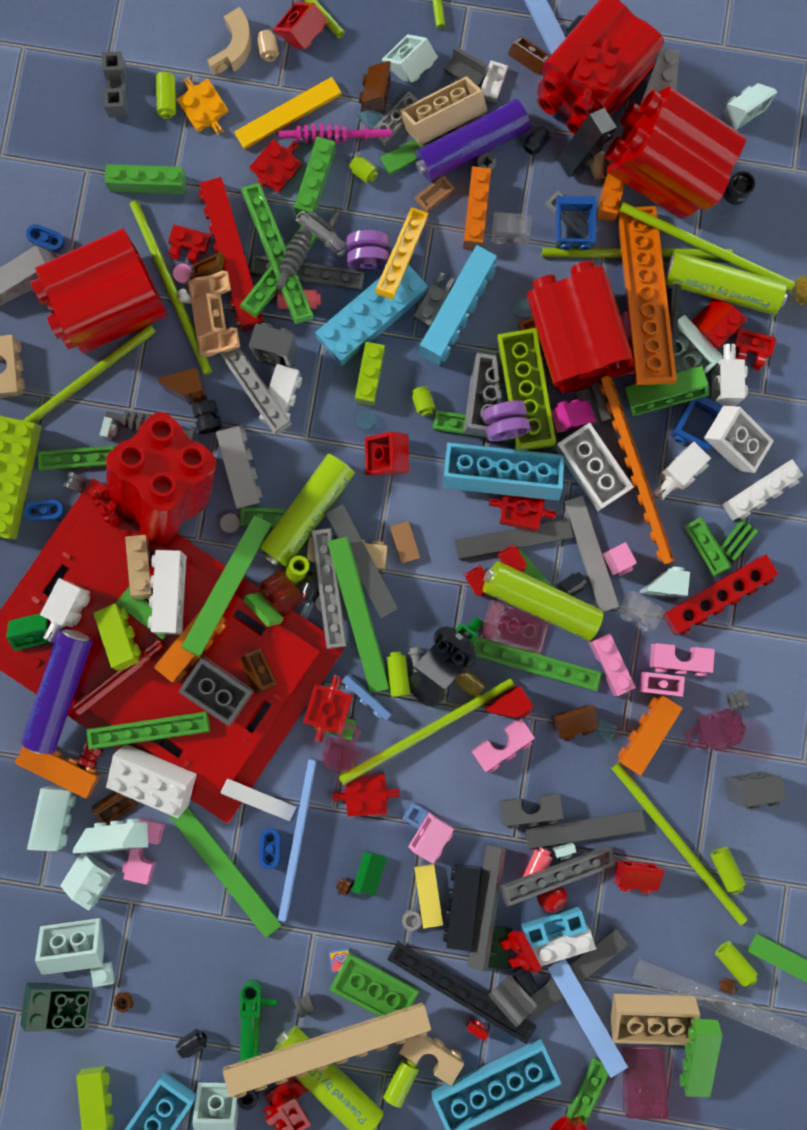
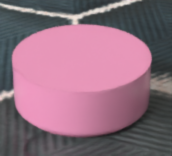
(182, 273)

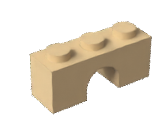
(10, 380)
(138, 567)
(449, 1061)

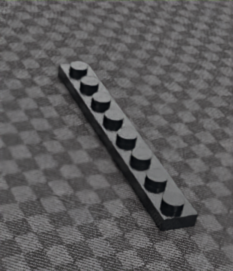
(458, 990)

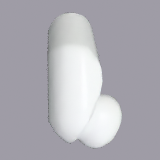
(184, 296)

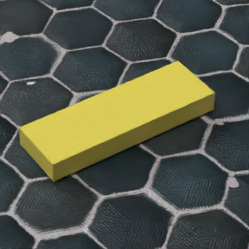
(428, 896)

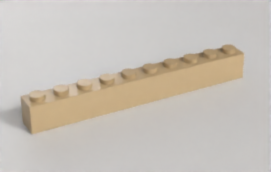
(326, 1049)

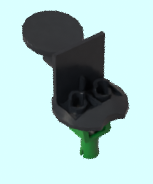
(444, 662)

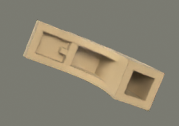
(240, 45)

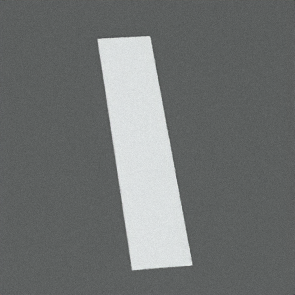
(258, 799)

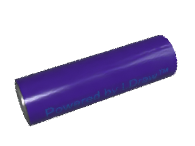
(472, 140)
(56, 691)

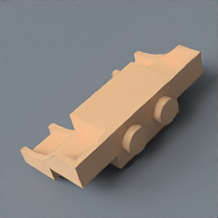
(209, 315)

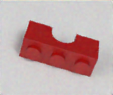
(508, 556)

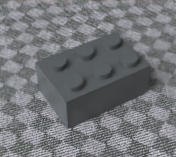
(273, 345)
(216, 691)
(755, 789)

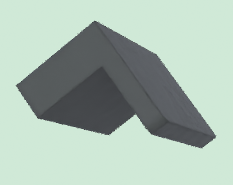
(465, 65)
(597, 403)
(512, 1000)

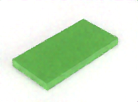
(372, 987)

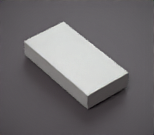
(494, 81)

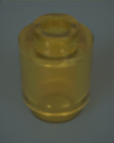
(801, 290)
(469, 683)

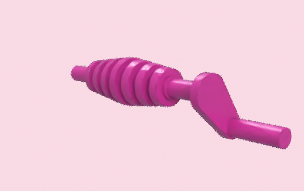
(344, 133)

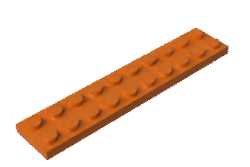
(646, 300)
(634, 463)

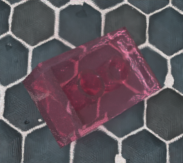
(513, 627)
(645, 1084)

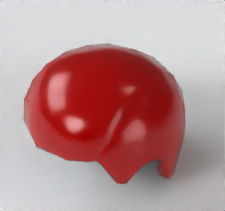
(553, 900)

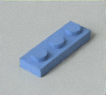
(366, 698)

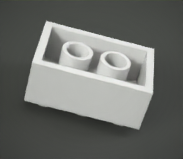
(739, 439)

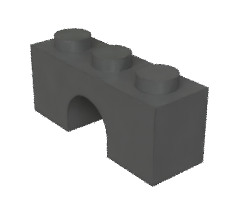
(116, 80)
(548, 810)

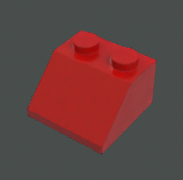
(301, 24)
(718, 322)
(387, 454)
(513, 704)
(638, 875)

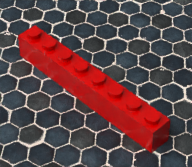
(229, 244)

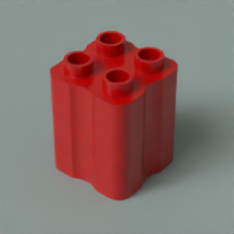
(630, 39)
(674, 152)
(98, 292)
(580, 327)
(160, 478)

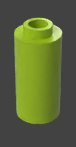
(165, 94)
(297, 569)
(398, 674)
(728, 870)
(736, 964)
(401, 1083)

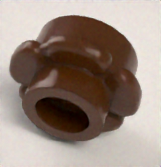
(344, 886)
(727, 986)
(119, 1006)

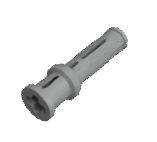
(328, 237)

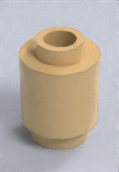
(267, 45)

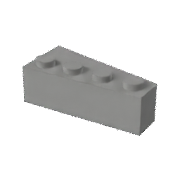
(664, 71)
(18, 273)
(482, 393)
(238, 466)

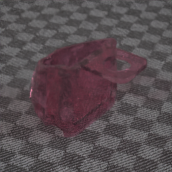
(718, 730)
(341, 753)

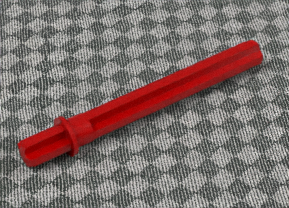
(116, 678)

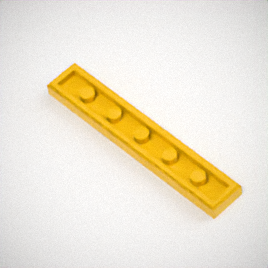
(288, 113)
(401, 253)

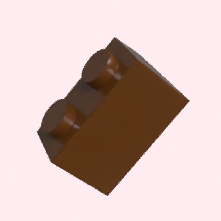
(376, 88)
(185, 386)
(575, 721)

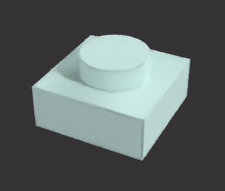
(108, 428)
(564, 851)
(102, 975)

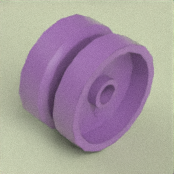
(367, 250)
(506, 420)

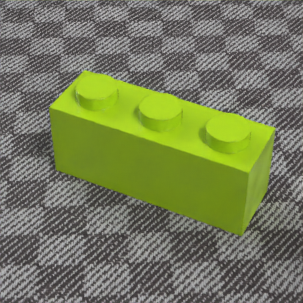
(369, 374)
(117, 637)
(94, 1099)

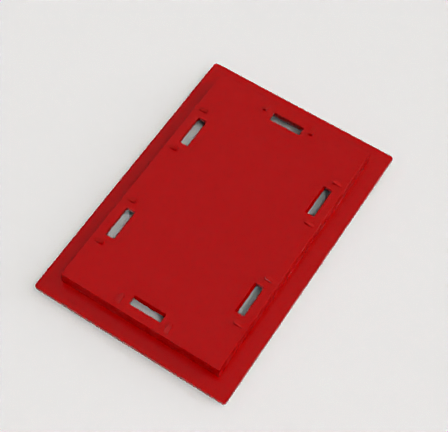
(99, 564)

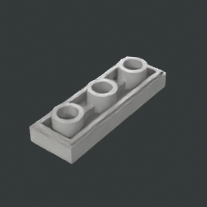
(390, 122)

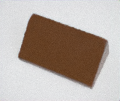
(528, 54)
(258, 671)
(113, 807)

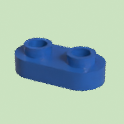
(46, 238)
(44, 510)
(269, 848)

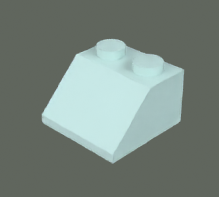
(411, 57)
(749, 104)
(670, 583)
(87, 880)
(214, 1108)

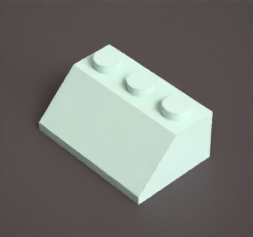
(693, 348)
(51, 819)
(113, 837)
(70, 946)

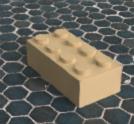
(443, 110)
(652, 1018)

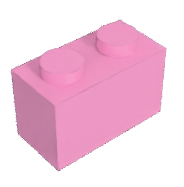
(619, 559)
(661, 684)
(431, 838)

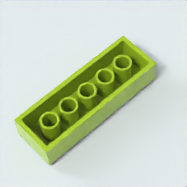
(526, 382)
(17, 456)

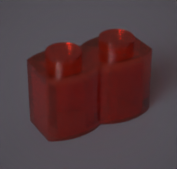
(281, 593)

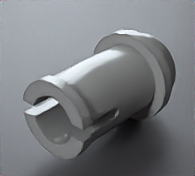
(416, 655)

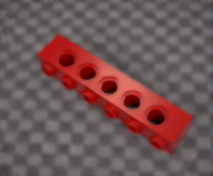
(761, 566)

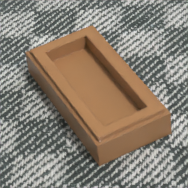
(434, 194)
(404, 542)

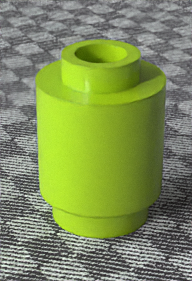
(363, 169)
(423, 401)

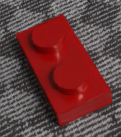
(285, 1089)

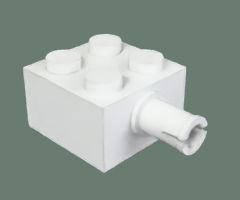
(729, 378)
(681, 470)
(64, 606)

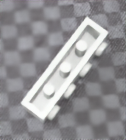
(762, 490)

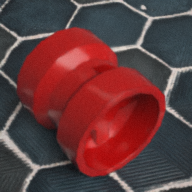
(89, 757)

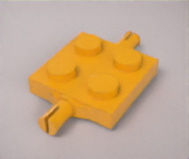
(202, 105)

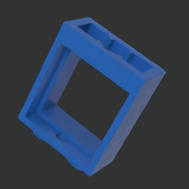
(575, 203)
(704, 404)

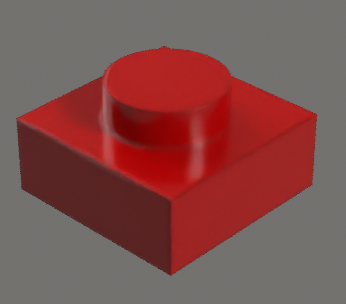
(477, 1028)

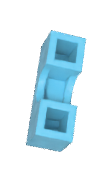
(562, 923)

